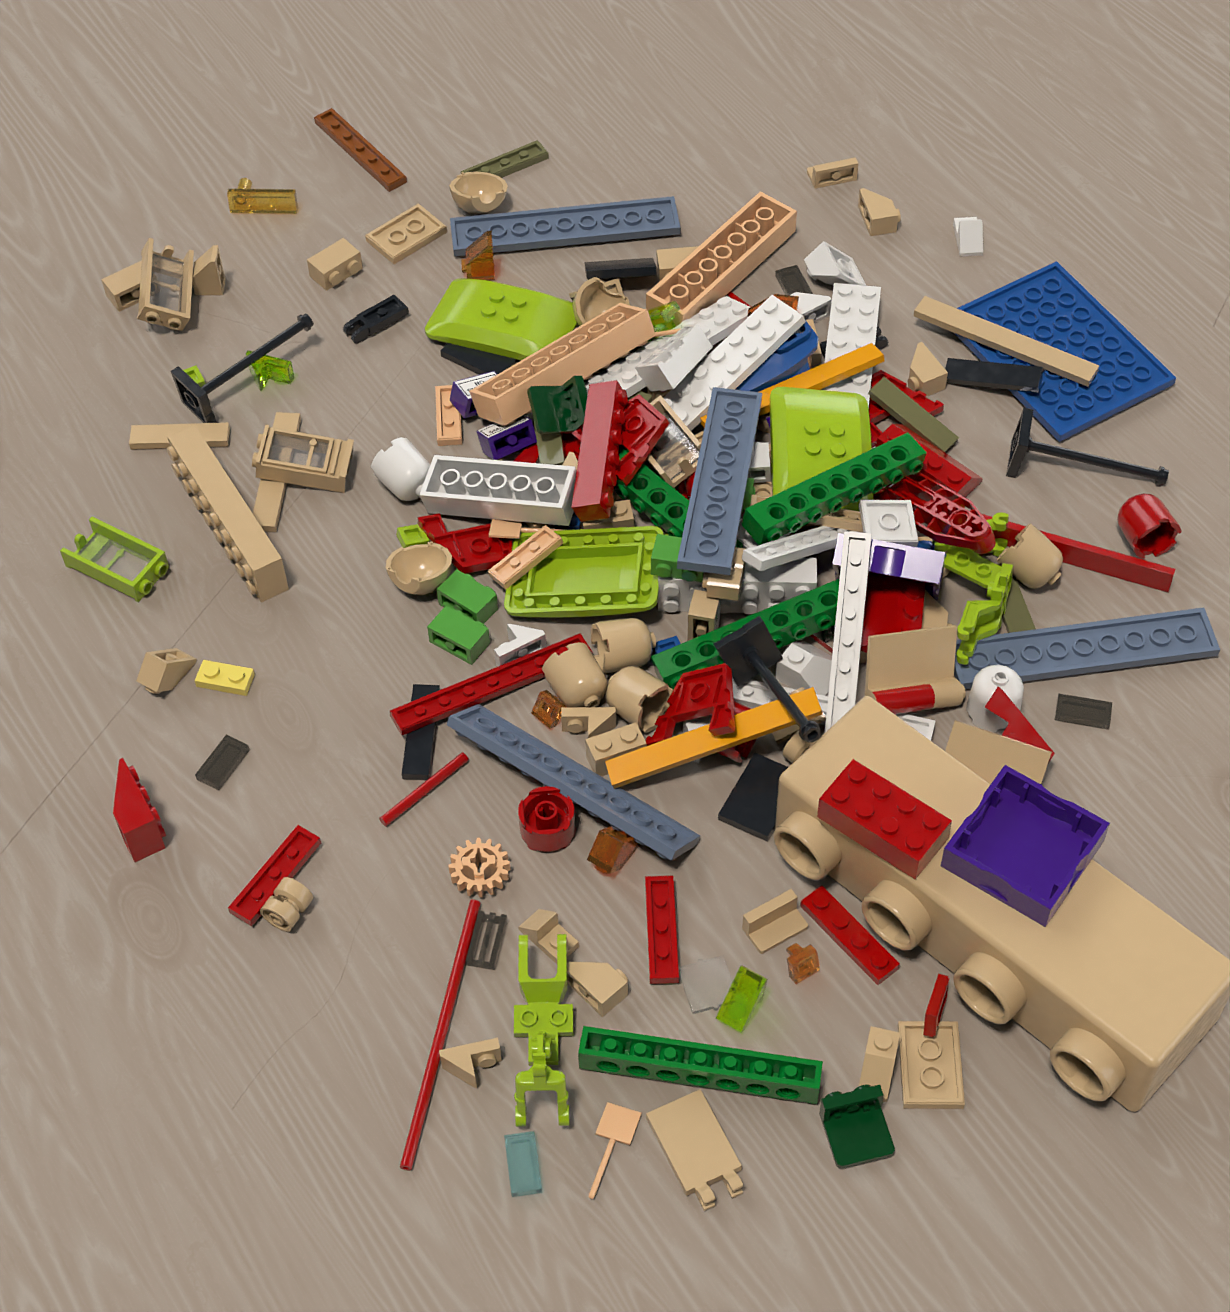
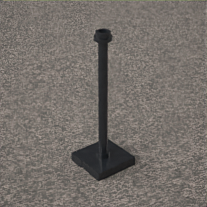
(196, 397)
(1022, 443)
(751, 653)

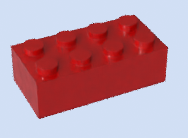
(884, 818)

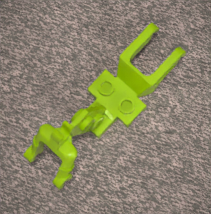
(980, 617)
(542, 1023)

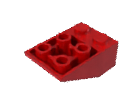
(135, 816)

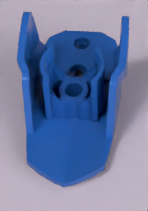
(785, 362)

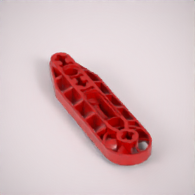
(957, 524)

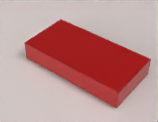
(936, 1005)

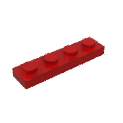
(283, 863)
(661, 929)
(850, 935)

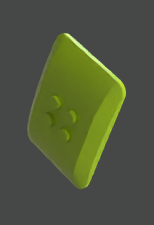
(499, 318)
(815, 433)
(589, 575)

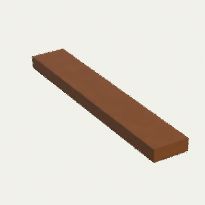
(360, 150)

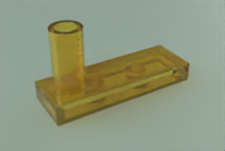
(261, 200)

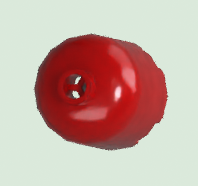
(1147, 525)

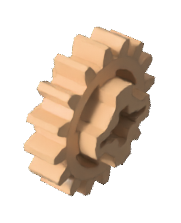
(466, 863)

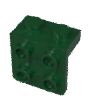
(559, 407)
(856, 1126)

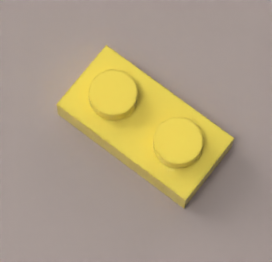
(224, 677)

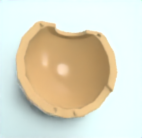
(478, 192)
(594, 299)
(419, 567)

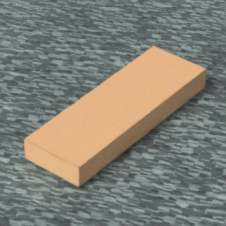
(447, 417)
(525, 557)

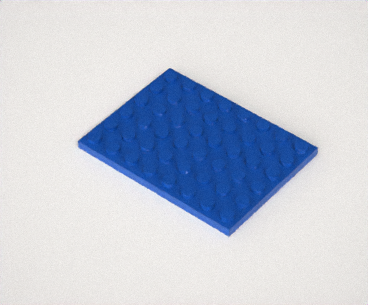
(1064, 315)

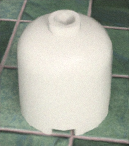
(401, 469)
(983, 688)

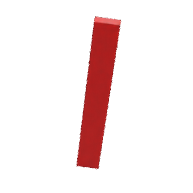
(1100, 559)
(477, 688)

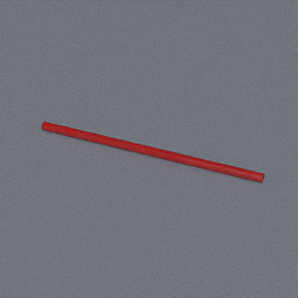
(440, 1036)

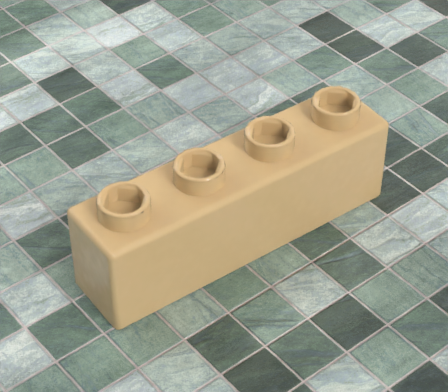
(1102, 985)

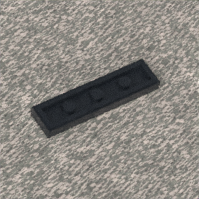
(994, 374)
(419, 742)

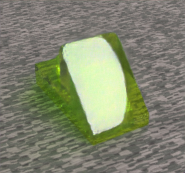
(663, 315)
(271, 368)
(742, 998)

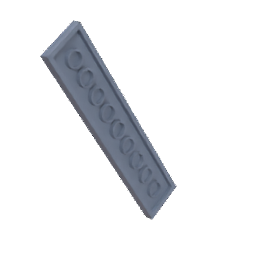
(569, 225)
(720, 482)
(1094, 646)
(582, 785)

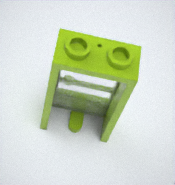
(117, 559)

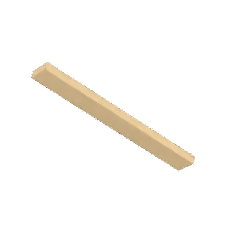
(1006, 341)

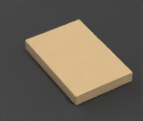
(406, 233)
(930, 1066)

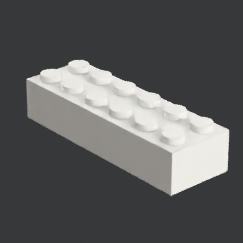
(499, 490)
(757, 591)

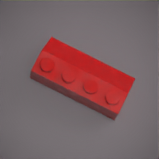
(937, 463)
(891, 606)

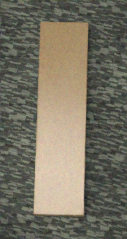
(156, 435)

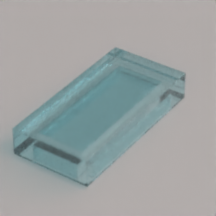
(523, 1164)

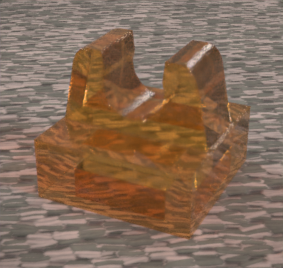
(548, 709)
(802, 962)

